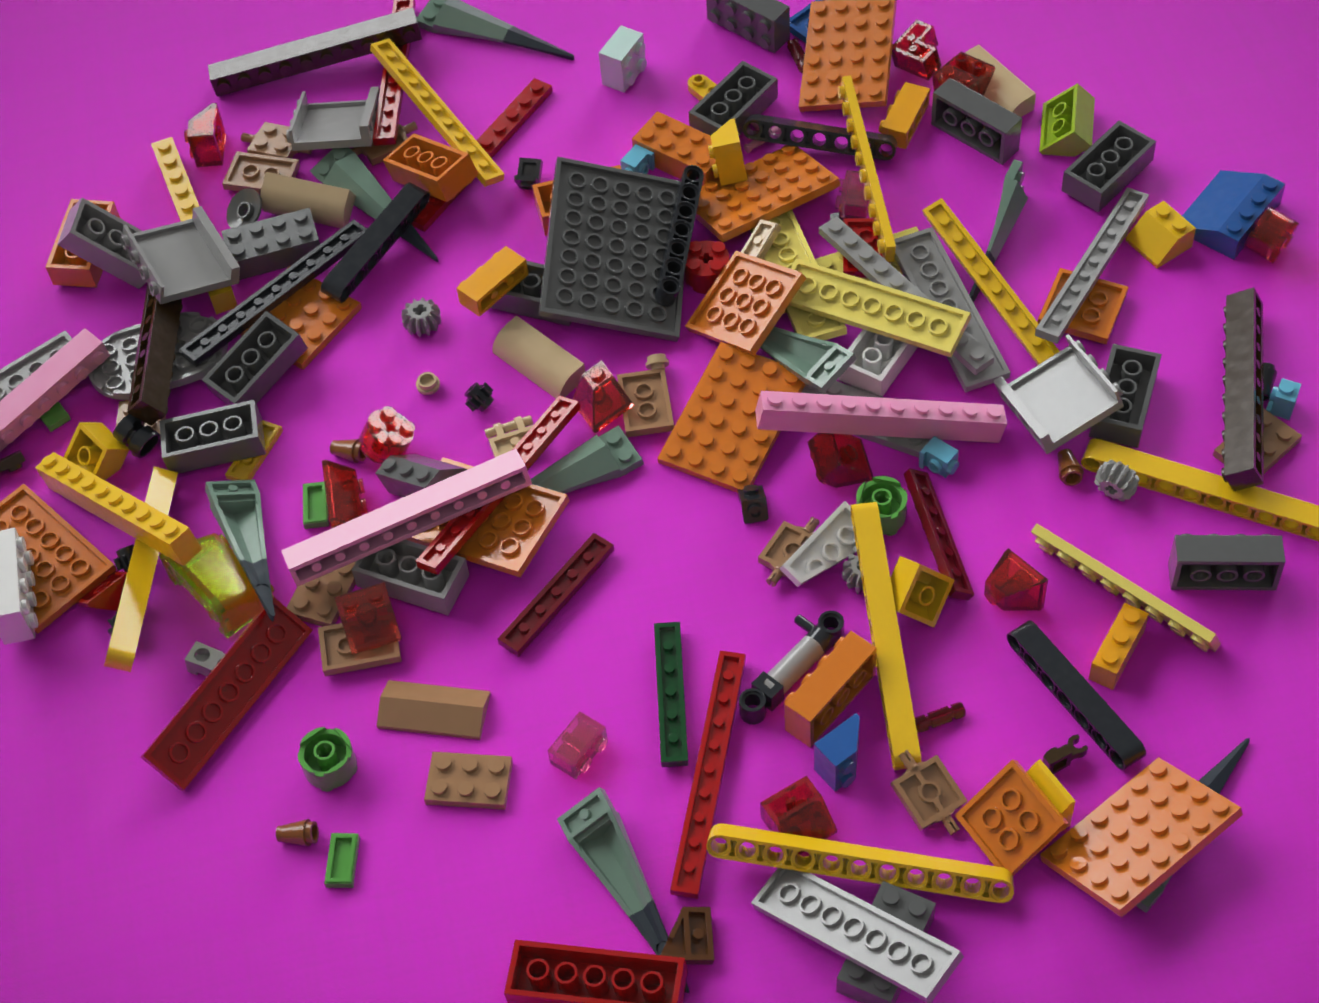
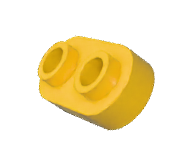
(700, 86)

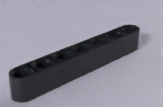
(809, 141)
(679, 236)
(375, 242)
(1076, 695)

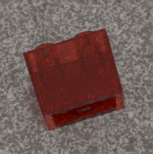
(965, 70)
(798, 811)

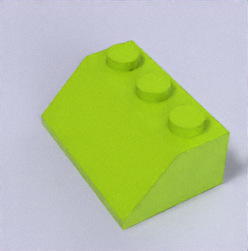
(1067, 123)

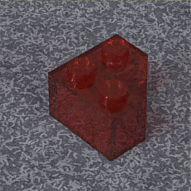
(917, 50)

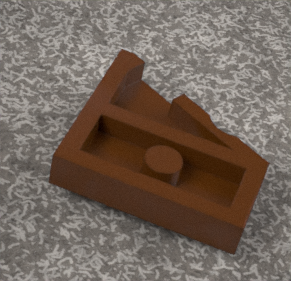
(692, 937)

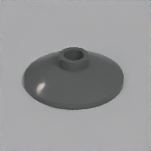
(244, 208)

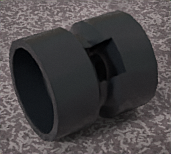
(139, 437)

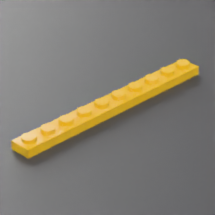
(436, 110)
(867, 172)
(989, 280)

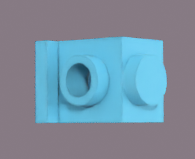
(638, 160)
(1283, 398)
(939, 457)

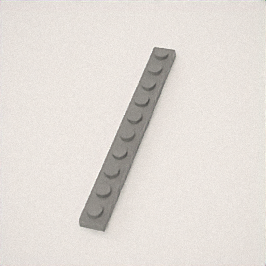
(1091, 266)
(880, 271)

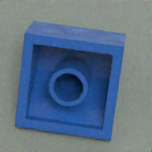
(838, 754)

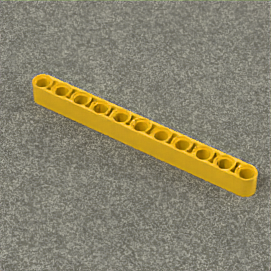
(1208, 489)
(138, 580)
(885, 633)
(872, 856)

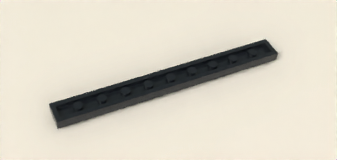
(272, 294)

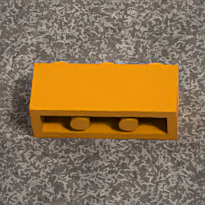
(905, 113)
(492, 281)
(1118, 646)

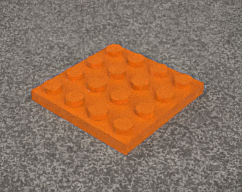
(745, 302)
(314, 318)

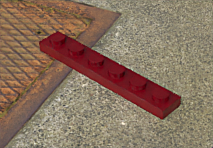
(938, 533)
(555, 594)

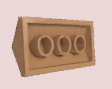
(433, 709)

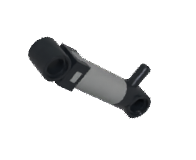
(770, 687)

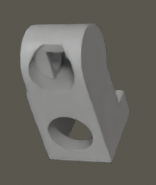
(204, 660)

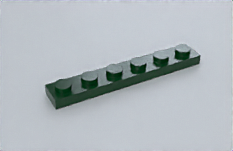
(670, 694)

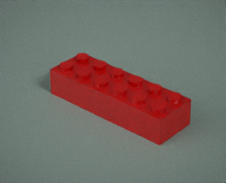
(592, 975)

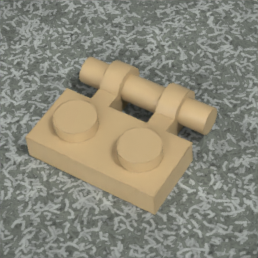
(506, 442)

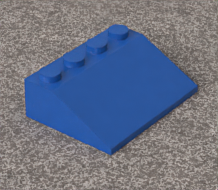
(1231, 208)

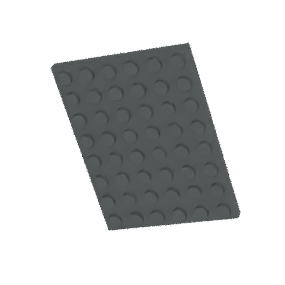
(608, 249)

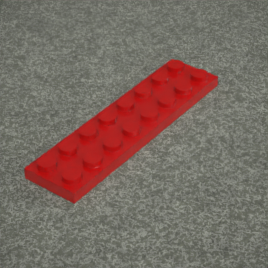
(226, 695)

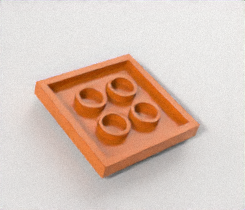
(1098, 312)
(1011, 818)

